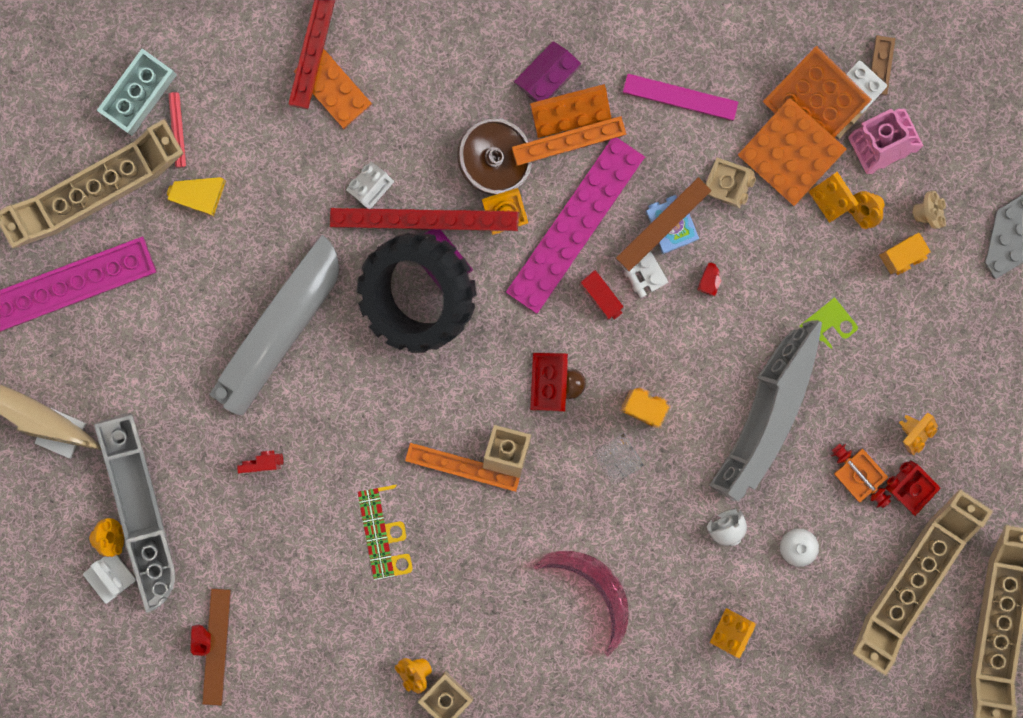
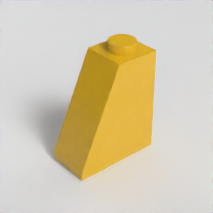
(197, 194)

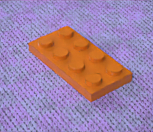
(338, 92)
(571, 111)

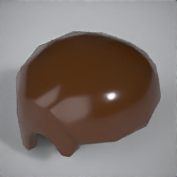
(575, 384)

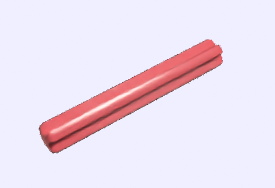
(176, 124)

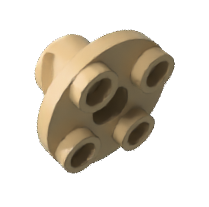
(931, 210)

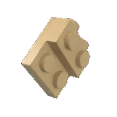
(730, 182)

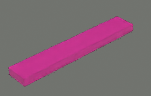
(680, 97)

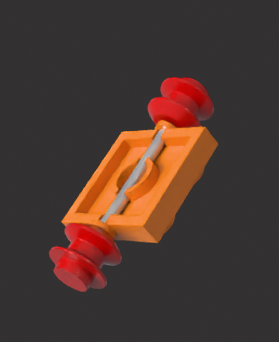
(860, 475)

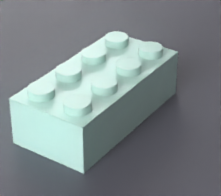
(137, 92)

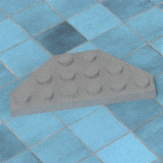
(1006, 239)

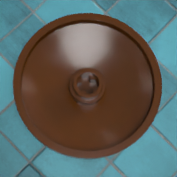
(487, 156)

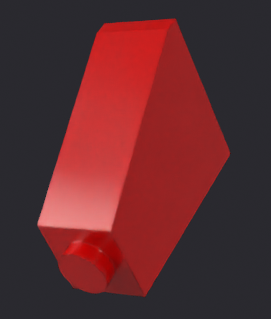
(601, 295)

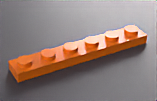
(568, 141)
(459, 466)

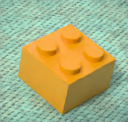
(909, 251)

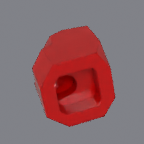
(710, 280)
(200, 641)

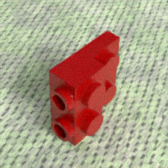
(266, 461)
(912, 487)

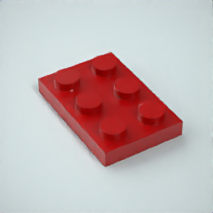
(549, 381)

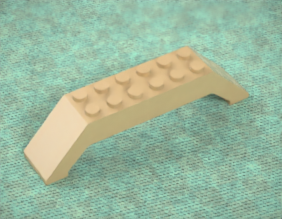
(92, 188)
(918, 579)
(999, 630)

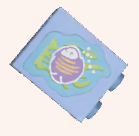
(680, 235)

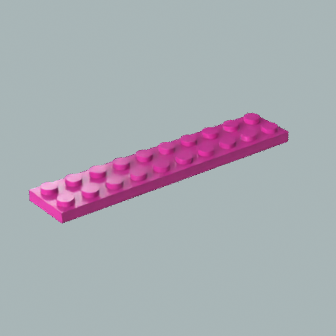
(575, 224)
(75, 283)

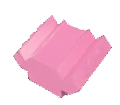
(885, 140)

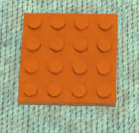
(820, 91)
(792, 151)

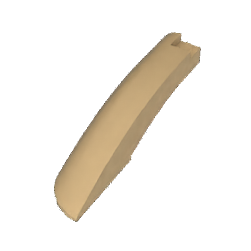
(41, 421)

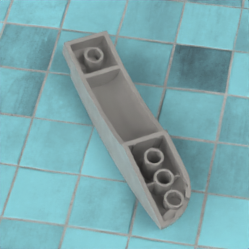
(278, 328)
(772, 412)
(137, 508)

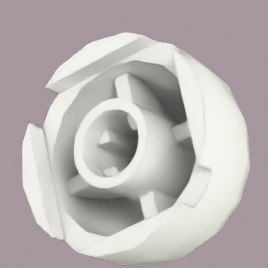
(728, 529)
(799, 547)

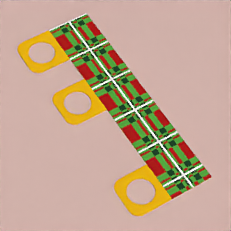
(379, 536)

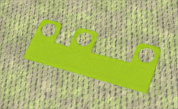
(832, 315)

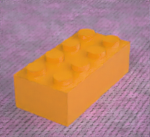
(645, 408)

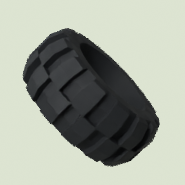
(386, 315)

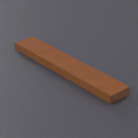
(663, 224)
(216, 658)

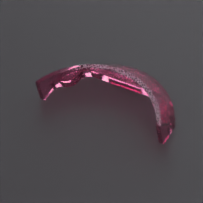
(603, 580)

